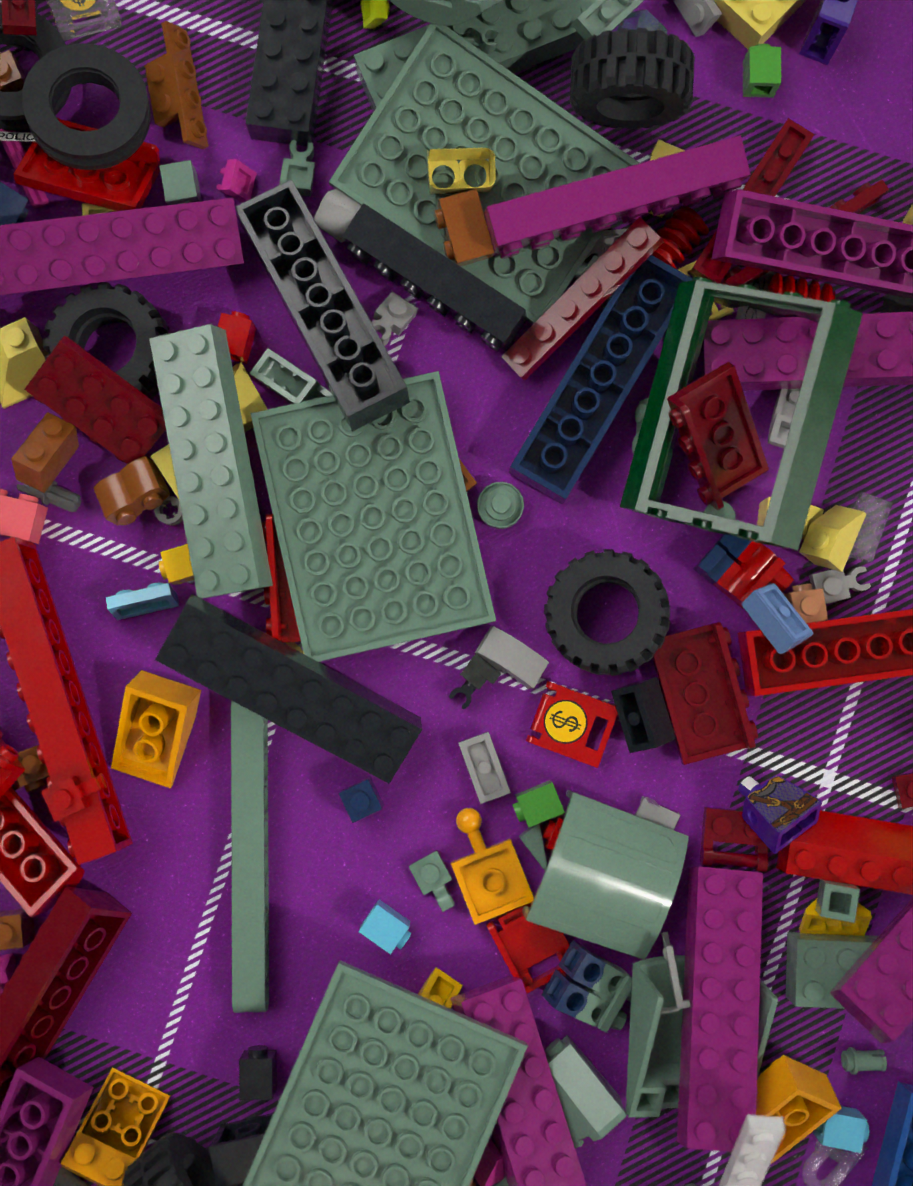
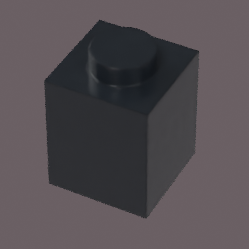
(257, 1073)

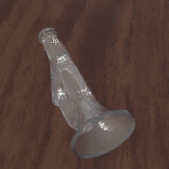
(845, 1160)

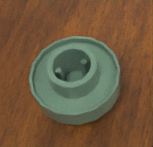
(500, 505)

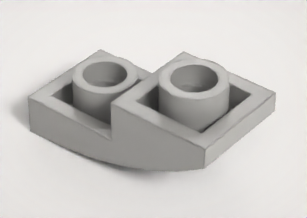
(512, 656)

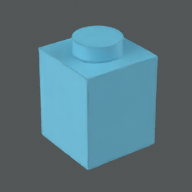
(386, 927)
(844, 1130)

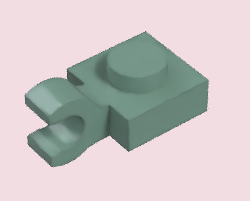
(431, 876)

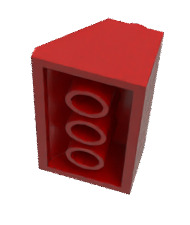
(853, 852)

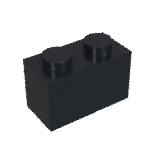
(643, 715)

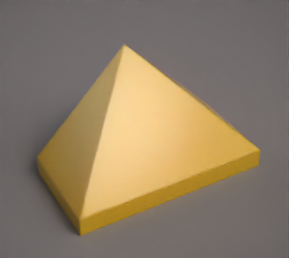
(815, 924)

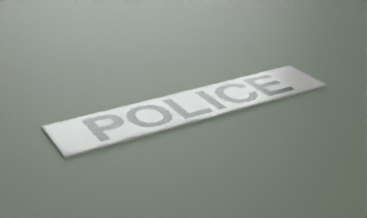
(16, 136)

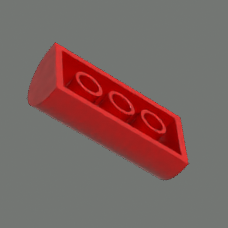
(32, 858)

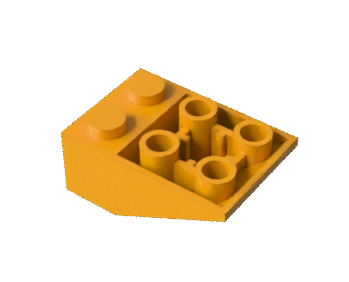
(115, 1129)

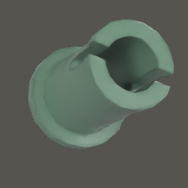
(863, 1060)

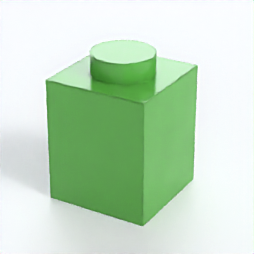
(761, 71)
(538, 804)

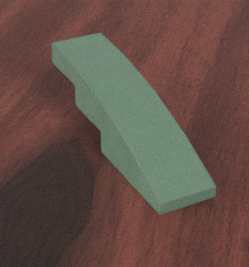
(287, 379)

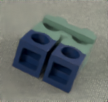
(594, 991)

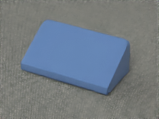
(776, 618)

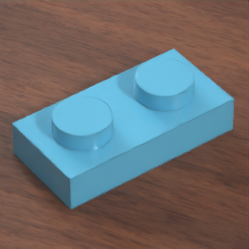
(147, 600)

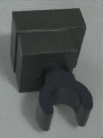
(476, 675)

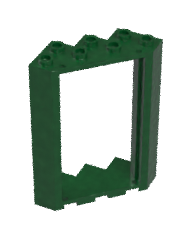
(808, 429)

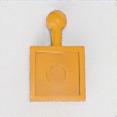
(491, 875)

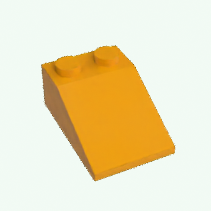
(154, 727)
(797, 1095)

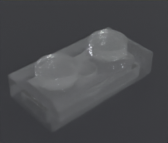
(872, 527)

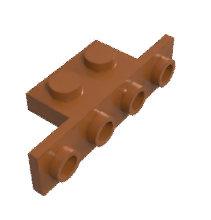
(175, 87)

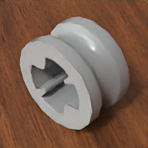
(165, 518)

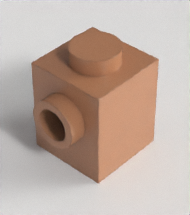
(808, 602)

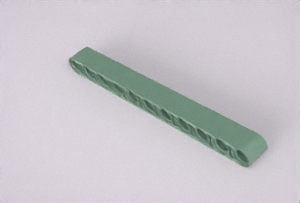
(249, 860)

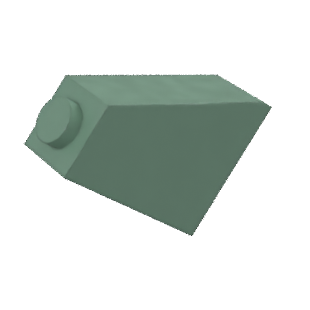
(585, 1095)

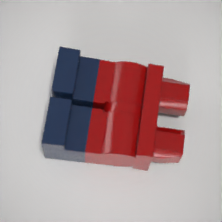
(741, 567)

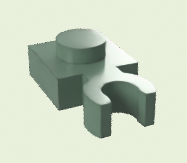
(299, 169)

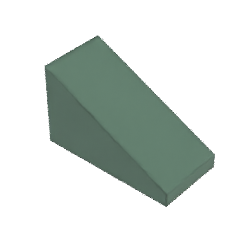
(533, 841)

